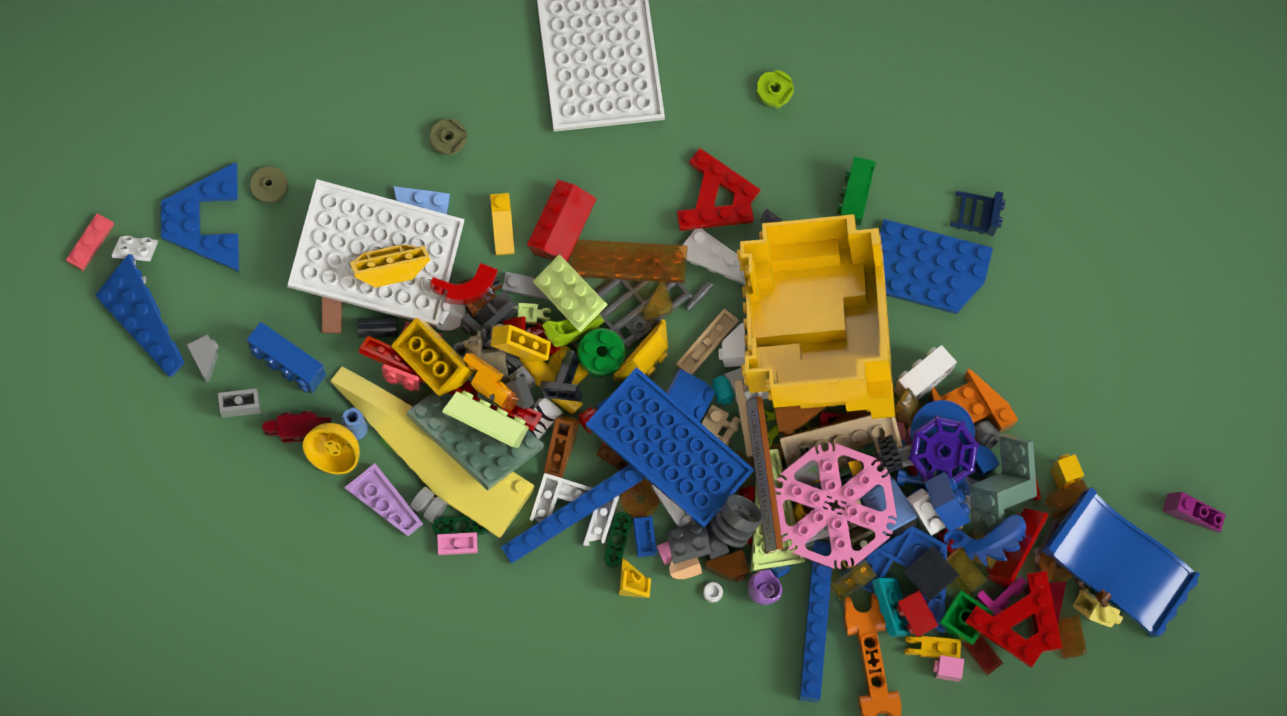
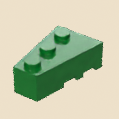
(857, 188)

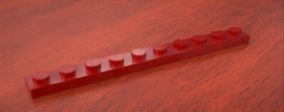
(388, 355)

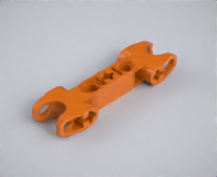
(866, 627)

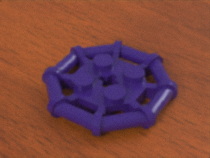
(953, 445)

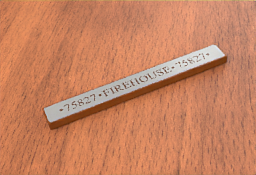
(764, 474)

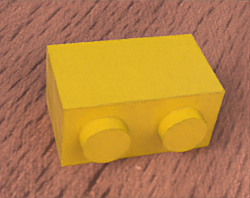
(1066, 471)

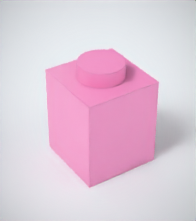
(948, 668)

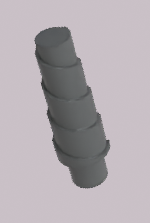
(701, 293)

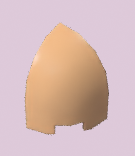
(685, 569)

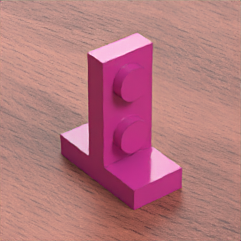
(1003, 600)

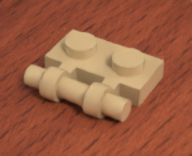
(716, 420)

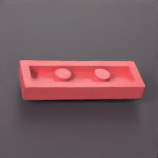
(90, 242)

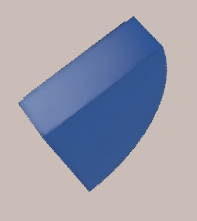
(780, 571)

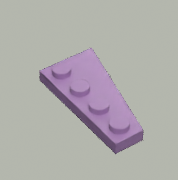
(380, 495)

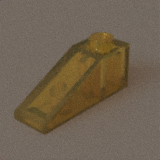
(907, 408)

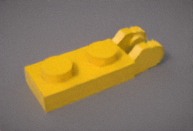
(934, 647)

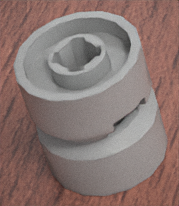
(428, 504)

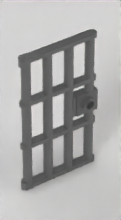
(633, 321)

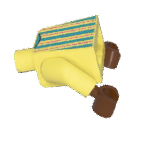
(1097, 607)

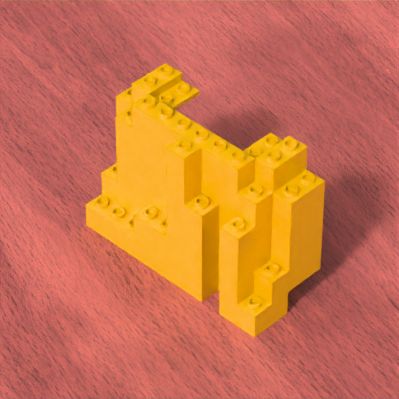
(817, 316)

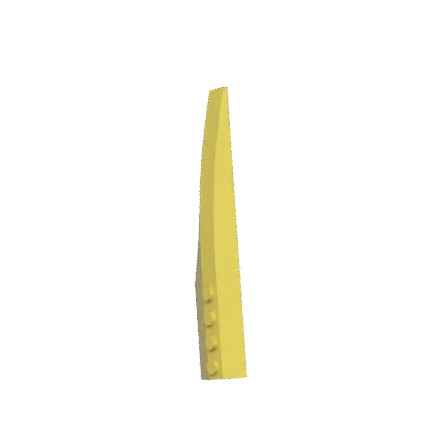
(435, 468)

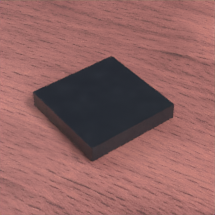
(931, 573)

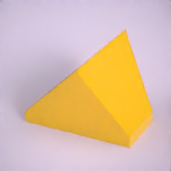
(633, 582)

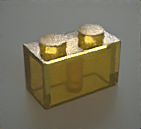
(969, 576)

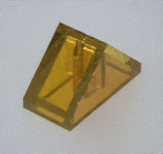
(659, 304)

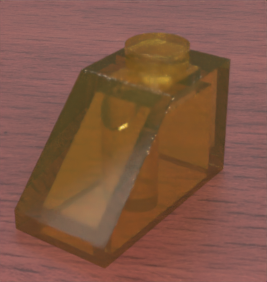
(853, 580)

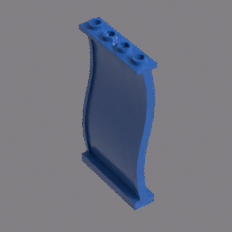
(1123, 560)

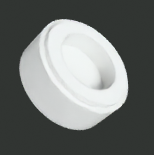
(712, 592)

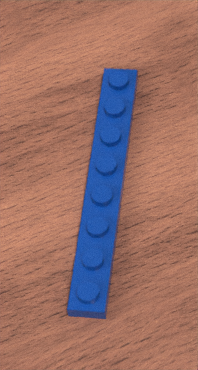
(571, 513)

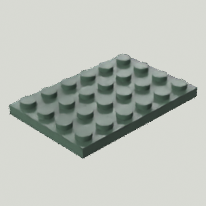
(473, 450)

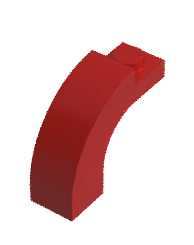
(469, 291)

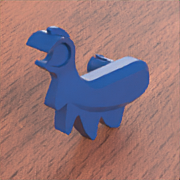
(1000, 539)

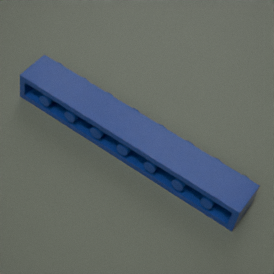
(815, 627)

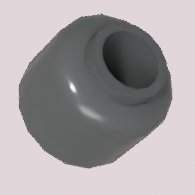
(986, 434)

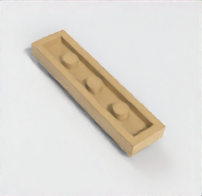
(707, 342)
(740, 389)

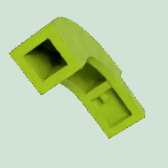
(565, 332)

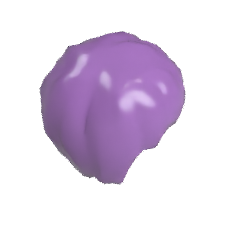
(764, 587)

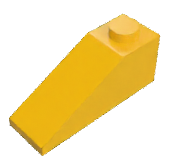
(502, 224)

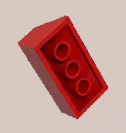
(561, 221)
(1005, 572)

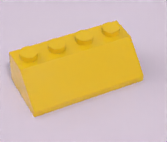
(432, 357)

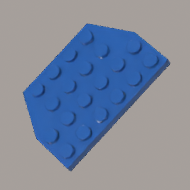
(932, 266)

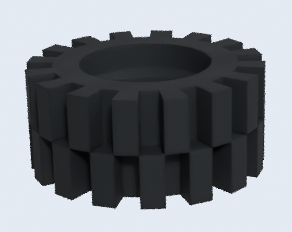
(890, 453)

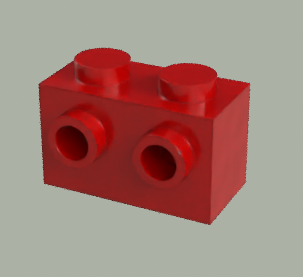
(917, 613)

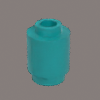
(724, 390)

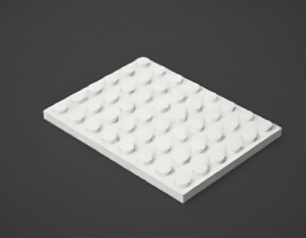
(600, 63)
(351, 222)

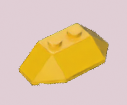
(390, 264)
(646, 355)

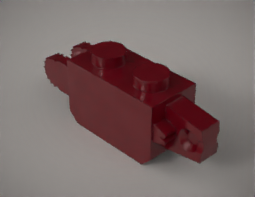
(293, 427)

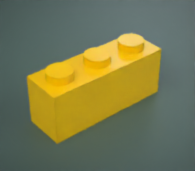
(520, 343)

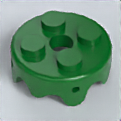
(591, 361)

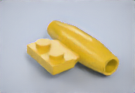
(547, 372)

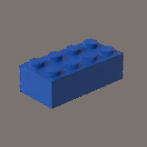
(286, 358)

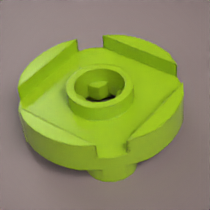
(771, 98)

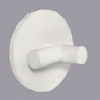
(450, 316)

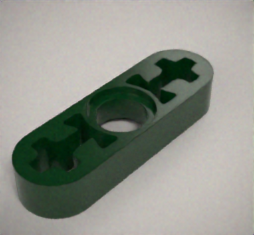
(445, 520)
(626, 527)

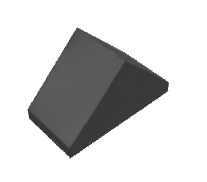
(522, 391)

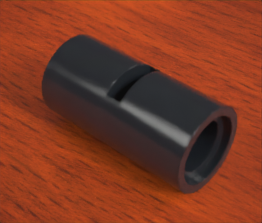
(377, 327)

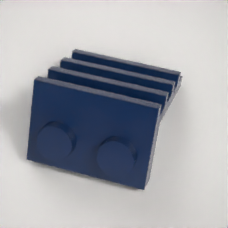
(990, 215)

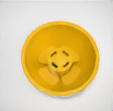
(332, 448)

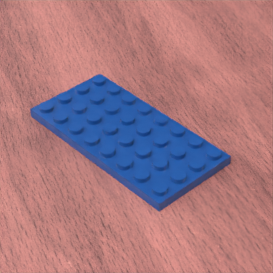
(669, 447)

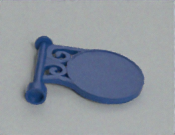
(946, 410)

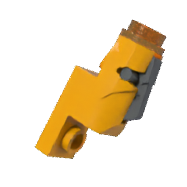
(488, 385)

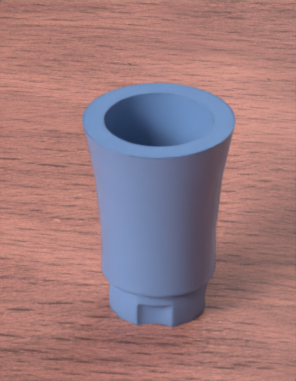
(359, 427)

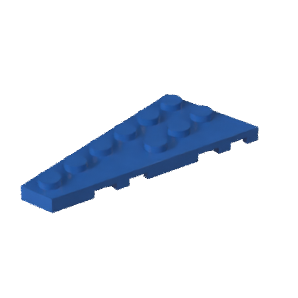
(138, 313)

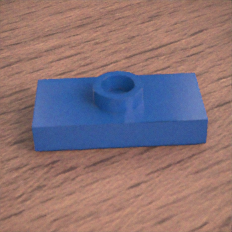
(644, 537)

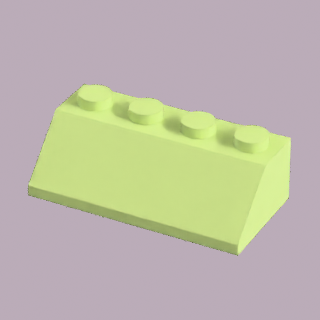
(485, 419)

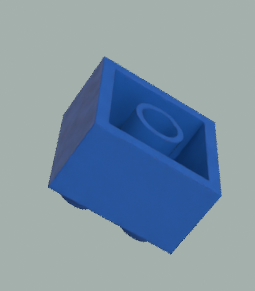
(948, 501)

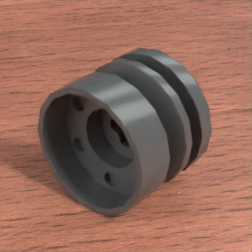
(736, 521)

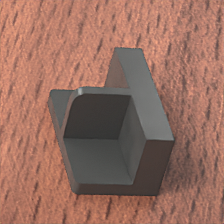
(498, 310)

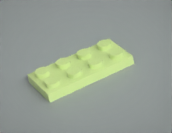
(570, 293)

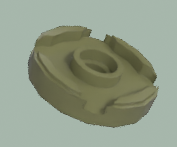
(448, 128)
(272, 193)

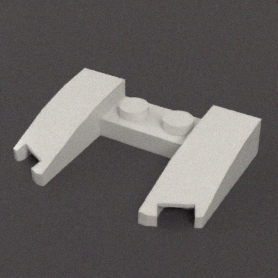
(554, 488)

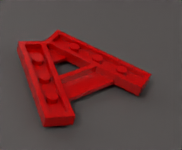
(717, 175)
(999, 627)

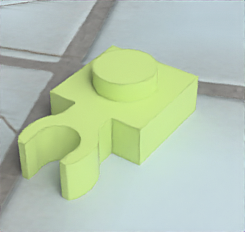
(532, 313)

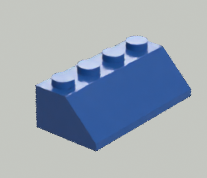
(691, 393)

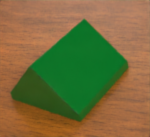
(958, 613)

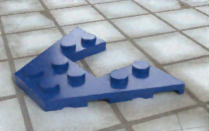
(182, 217)
(905, 550)

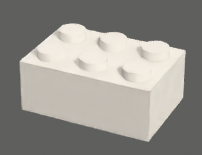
(926, 373)

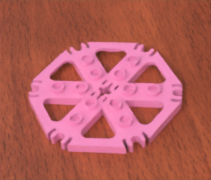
(848, 493)

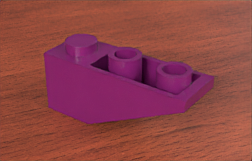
(1193, 511)

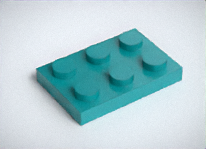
(888, 594)

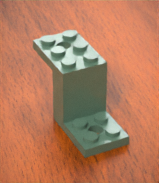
(1005, 489)

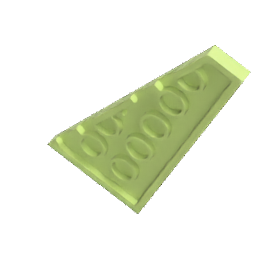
(760, 559)

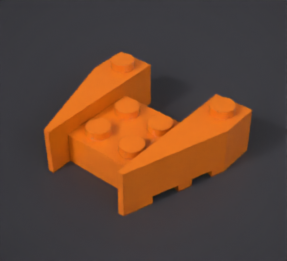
(980, 402)

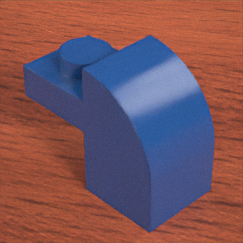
(985, 461)

